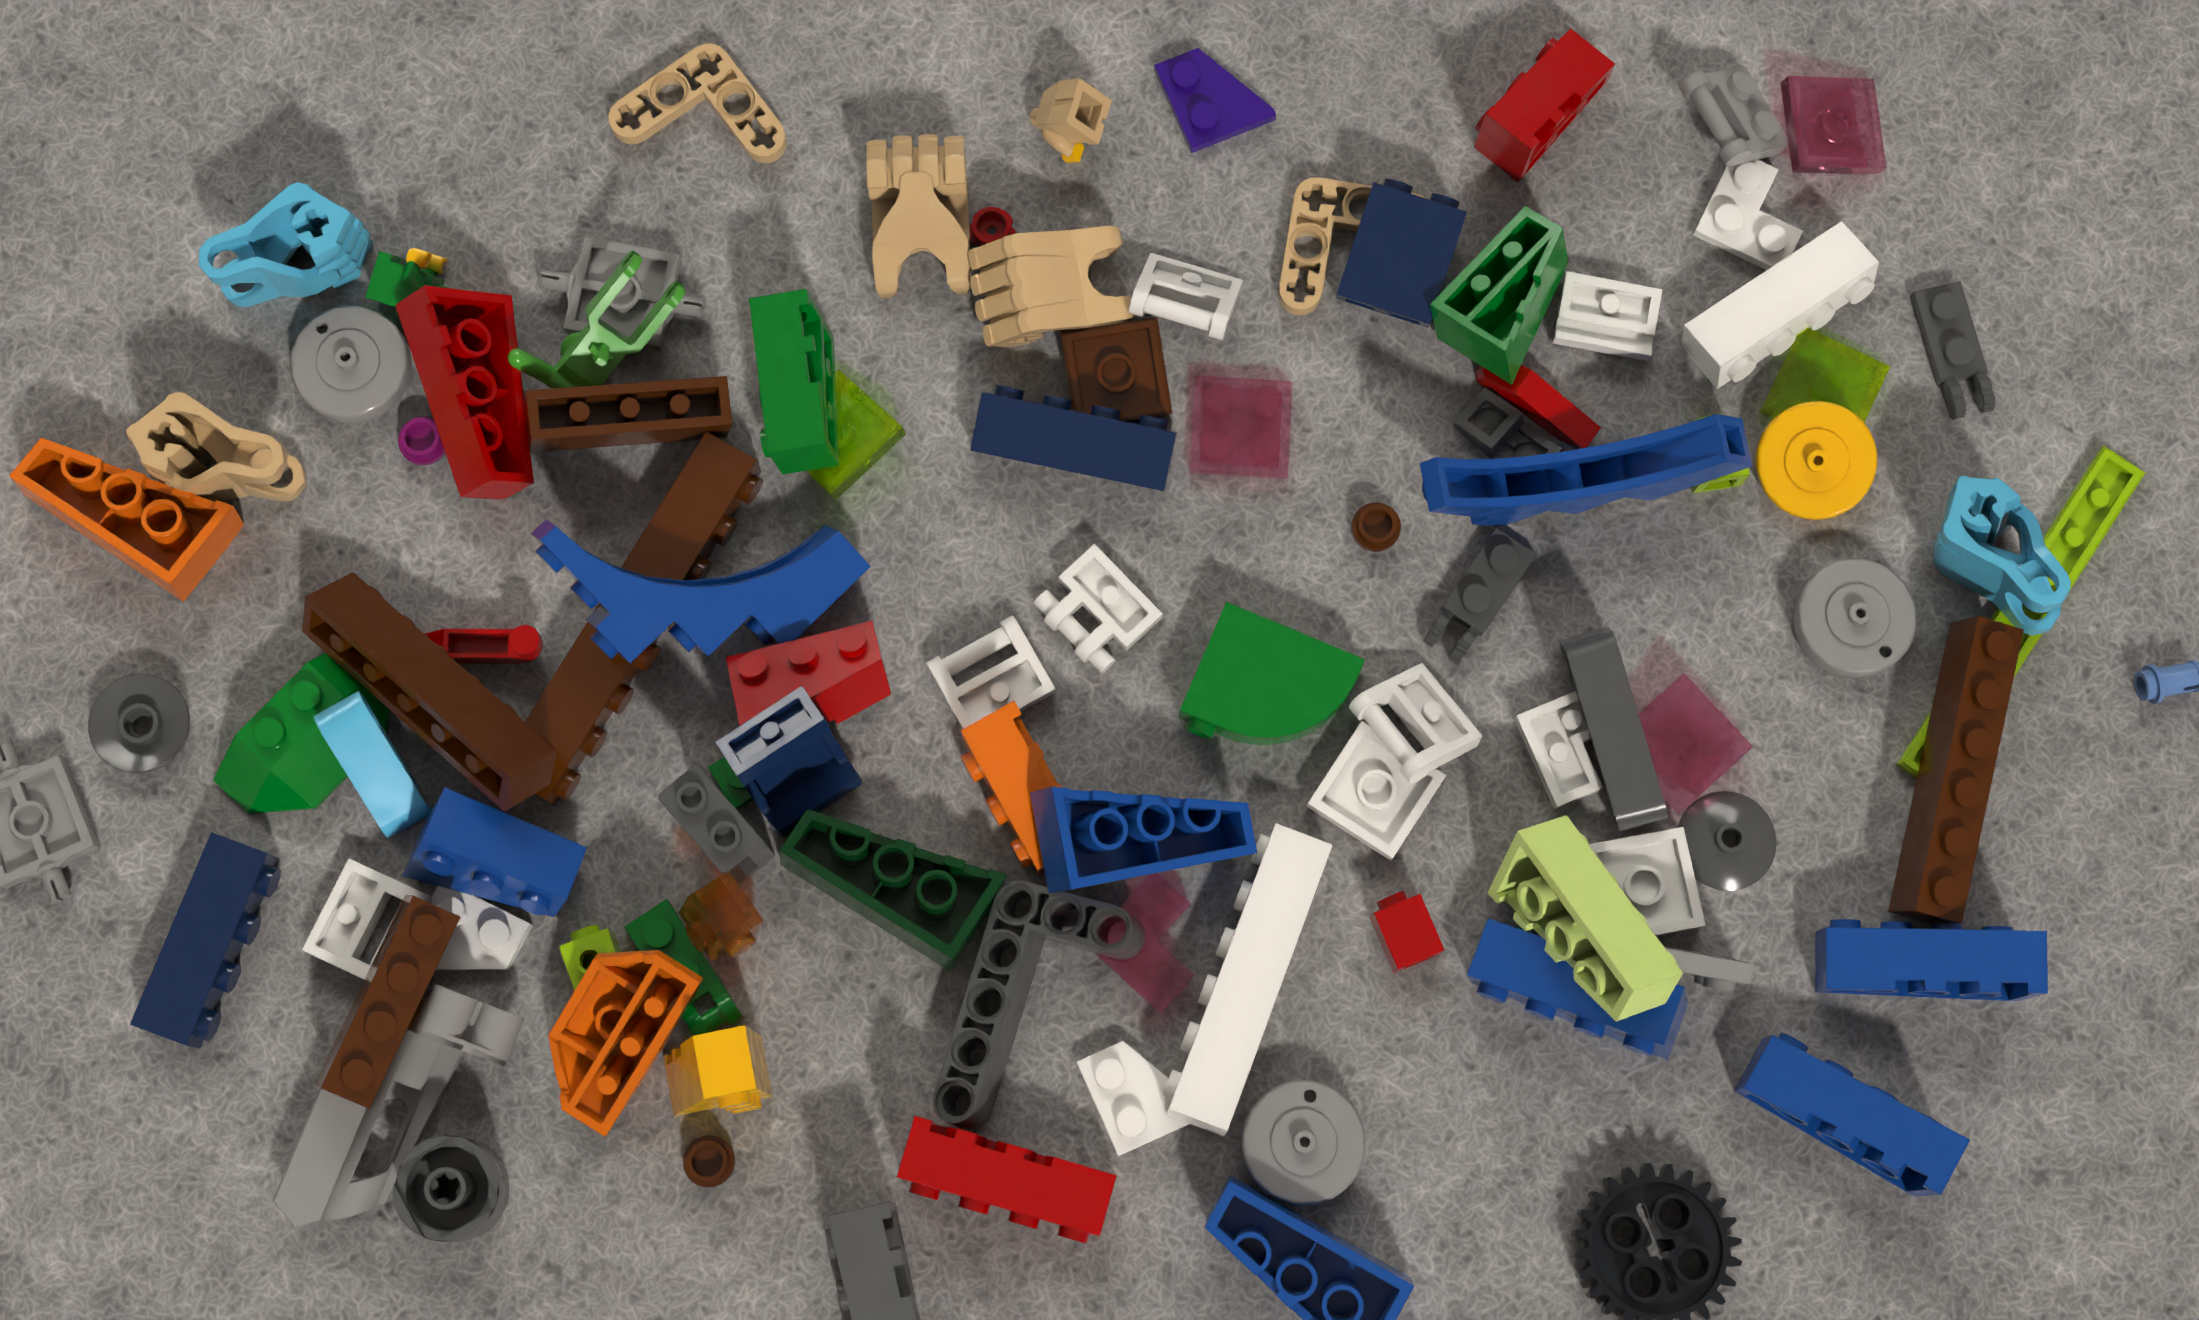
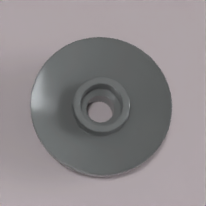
(120, 708)
(1715, 862)

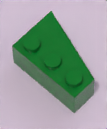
(1503, 294)
(795, 381)

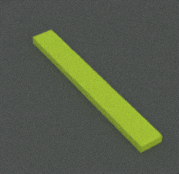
(2072, 541)

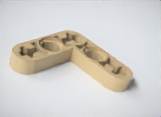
(713, 89)
(1320, 226)

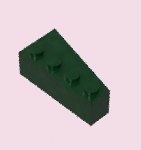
(905, 890)

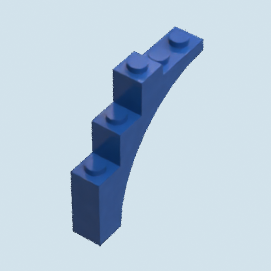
(1584, 478)
(637, 608)

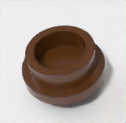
(1376, 527)
(709, 1161)

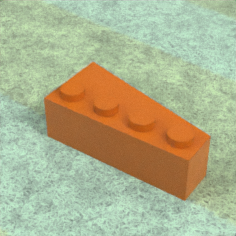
(141, 521)

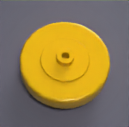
(1816, 460)

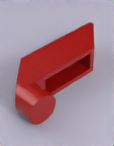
(1543, 405)
(490, 645)

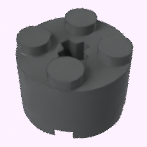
(424, 1178)

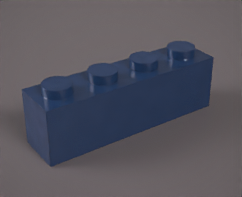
(1074, 440)
(206, 942)

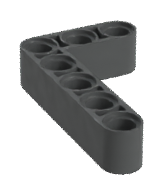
(1014, 983)

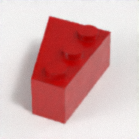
(1542, 103)
(836, 668)

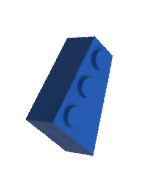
(493, 856)

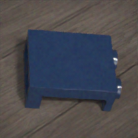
(1401, 252)
(789, 761)

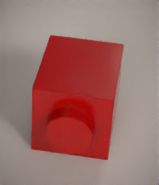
(1405, 931)

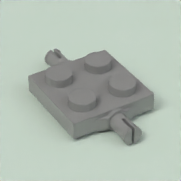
(634, 301)
(40, 822)

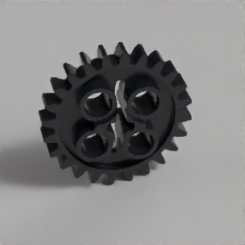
(1699, 1230)

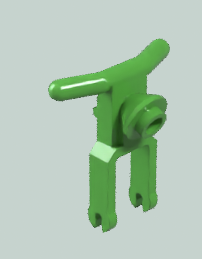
(596, 351)

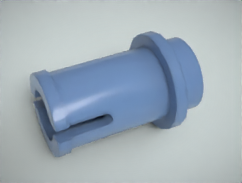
(2157, 683)

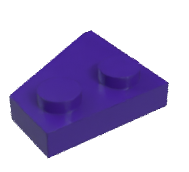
(1209, 100)

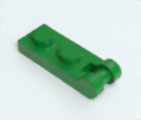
(665, 931)

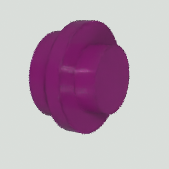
(421, 441)

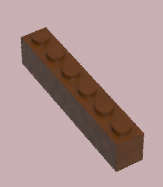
(429, 691)
(1956, 771)

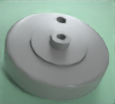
(351, 364)
(1854, 618)
(1303, 1143)

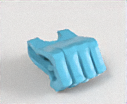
(271, 238)
(1965, 553)

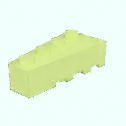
(1584, 918)

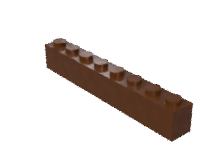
(672, 546)

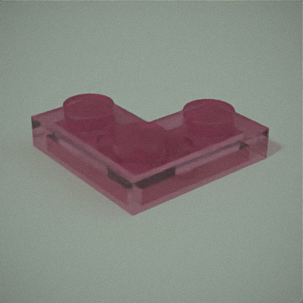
(1154, 970)

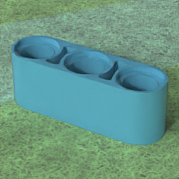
(372, 764)

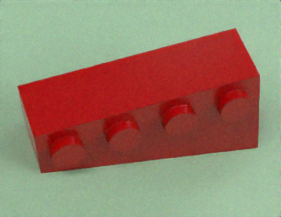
(471, 388)
(1006, 1177)

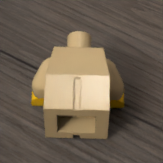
(1071, 116)

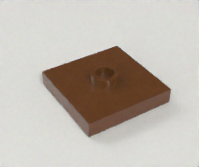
(1118, 369)

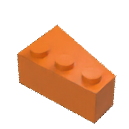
(1012, 768)

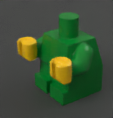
(396, 279)

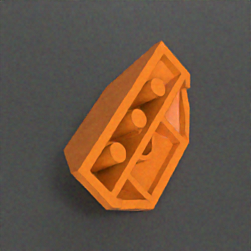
(616, 1031)

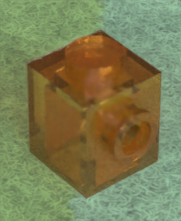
(721, 918)

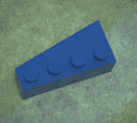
(1117, 836)
(1304, 1262)

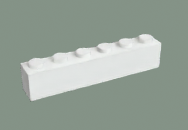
(1248, 981)

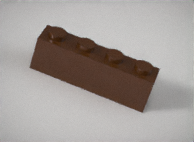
(627, 414)
(387, 1001)

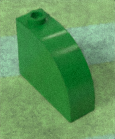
(1265, 681)

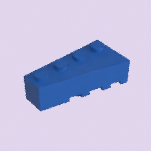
(1931, 962)
(1517, 967)
(1852, 1116)

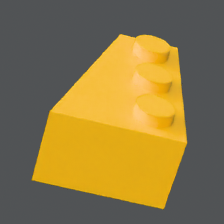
(718, 1071)

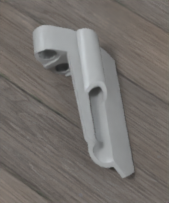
(337, 1130)

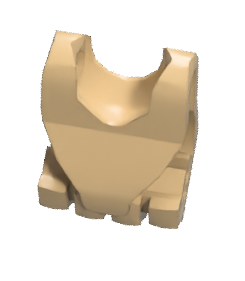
(918, 207)
(1043, 284)
(244, 457)

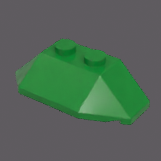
(280, 754)

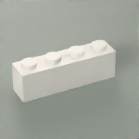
(1779, 305)

